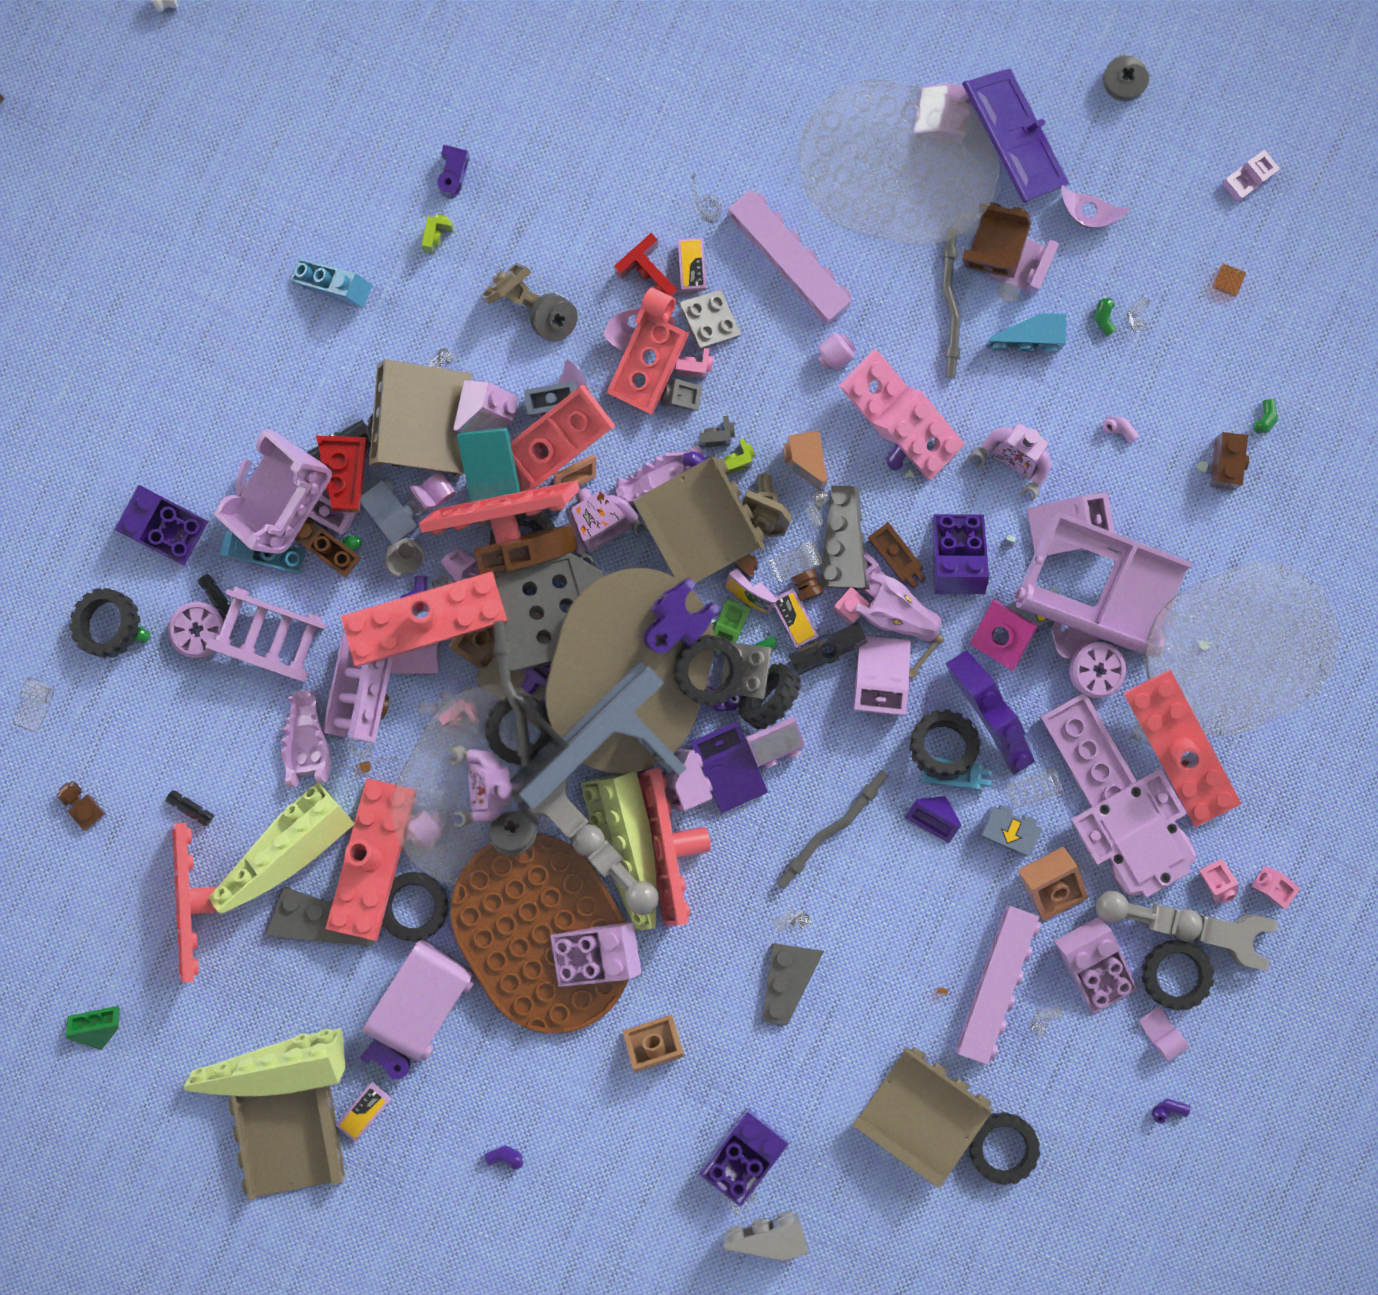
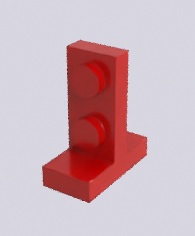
(645, 268)

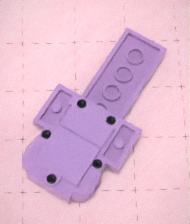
(1127, 818)

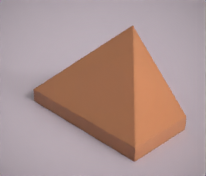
(581, 472)

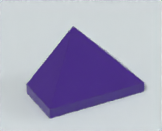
(935, 816)

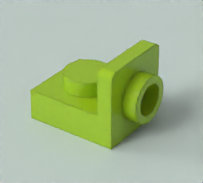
(432, 236)
(739, 462)

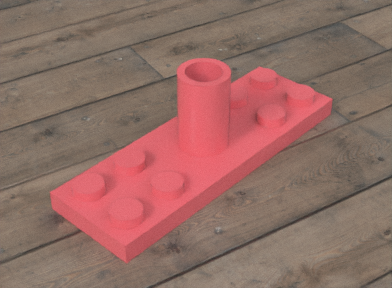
(558, 437)
(500, 510)
(395, 630)
(1174, 731)
(669, 847)
(367, 880)
(188, 902)

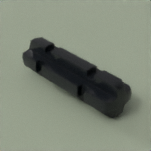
(214, 594)
(189, 808)

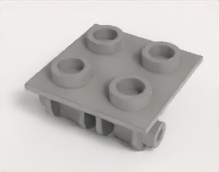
(709, 319)
(756, 669)

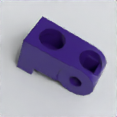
(454, 172)
(395, 1063)

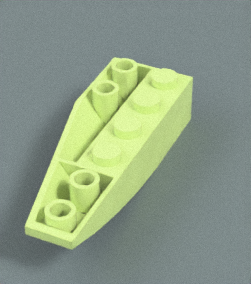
(620, 812)
(284, 848)
(276, 1069)

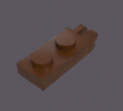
(897, 555)

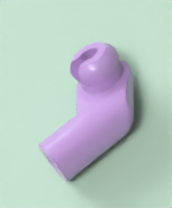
(1121, 426)

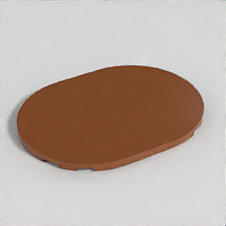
(504, 926)

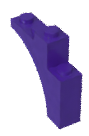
(992, 709)

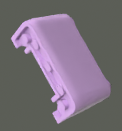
(276, 496)
(419, 1001)

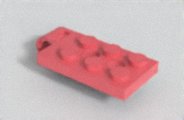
(650, 334)

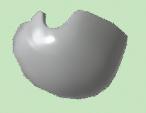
(404, 557)

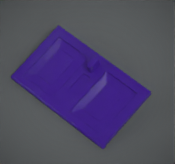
(1016, 134)

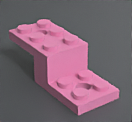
(902, 415)

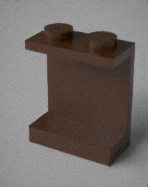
(999, 241)

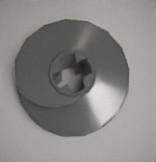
(1117, 70)
(553, 317)
(508, 843)

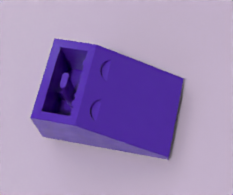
(161, 525)
(960, 554)
(729, 767)
(744, 1157)

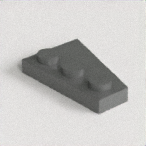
(787, 980)

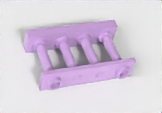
(270, 660)
(367, 701)

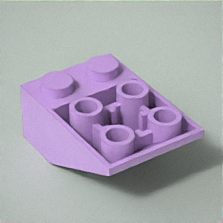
(1088, 508)
(882, 676)
(596, 954)
(1096, 964)

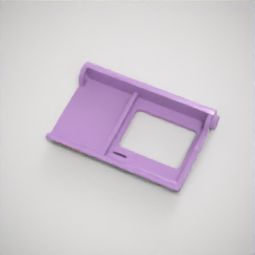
(1132, 597)

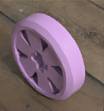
(184, 621)
(1110, 662)

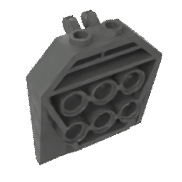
(520, 627)

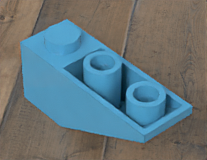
(332, 282)
(1042, 331)
(287, 561)

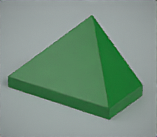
(93, 1027)

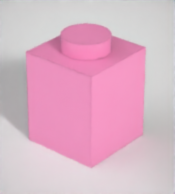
(847, 604)

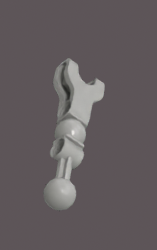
(590, 842)
(1190, 926)

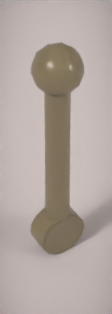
(938, 640)

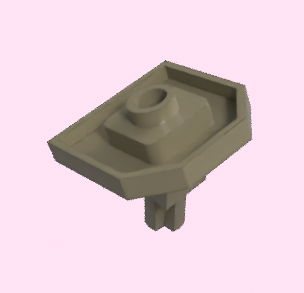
(511, 286)
(767, 512)

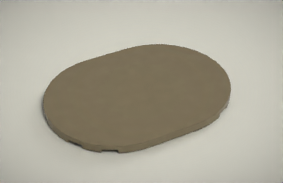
(601, 645)

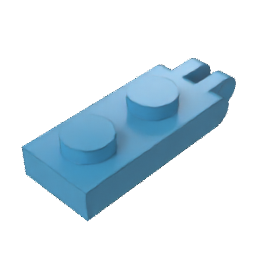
(971, 780)

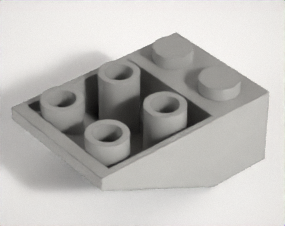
(772, 1239)

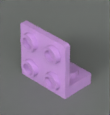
(1032, 266)

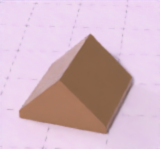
(475, 646)
(653, 1043)

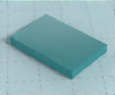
(488, 463)

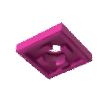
(1019, 629)

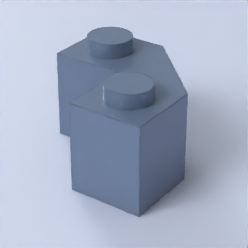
(386, 509)

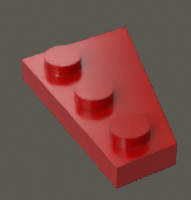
(347, 463)

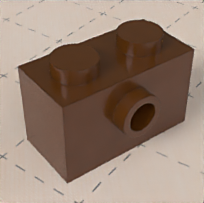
(1229, 461)

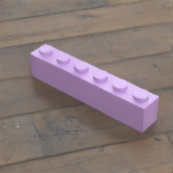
(789, 257)
(997, 985)

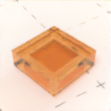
(1229, 280)

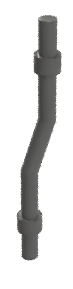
(952, 352)
(501, 647)
(868, 794)

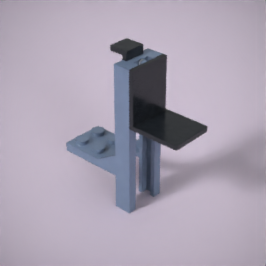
(566, 753)

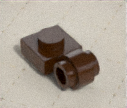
(85, 810)

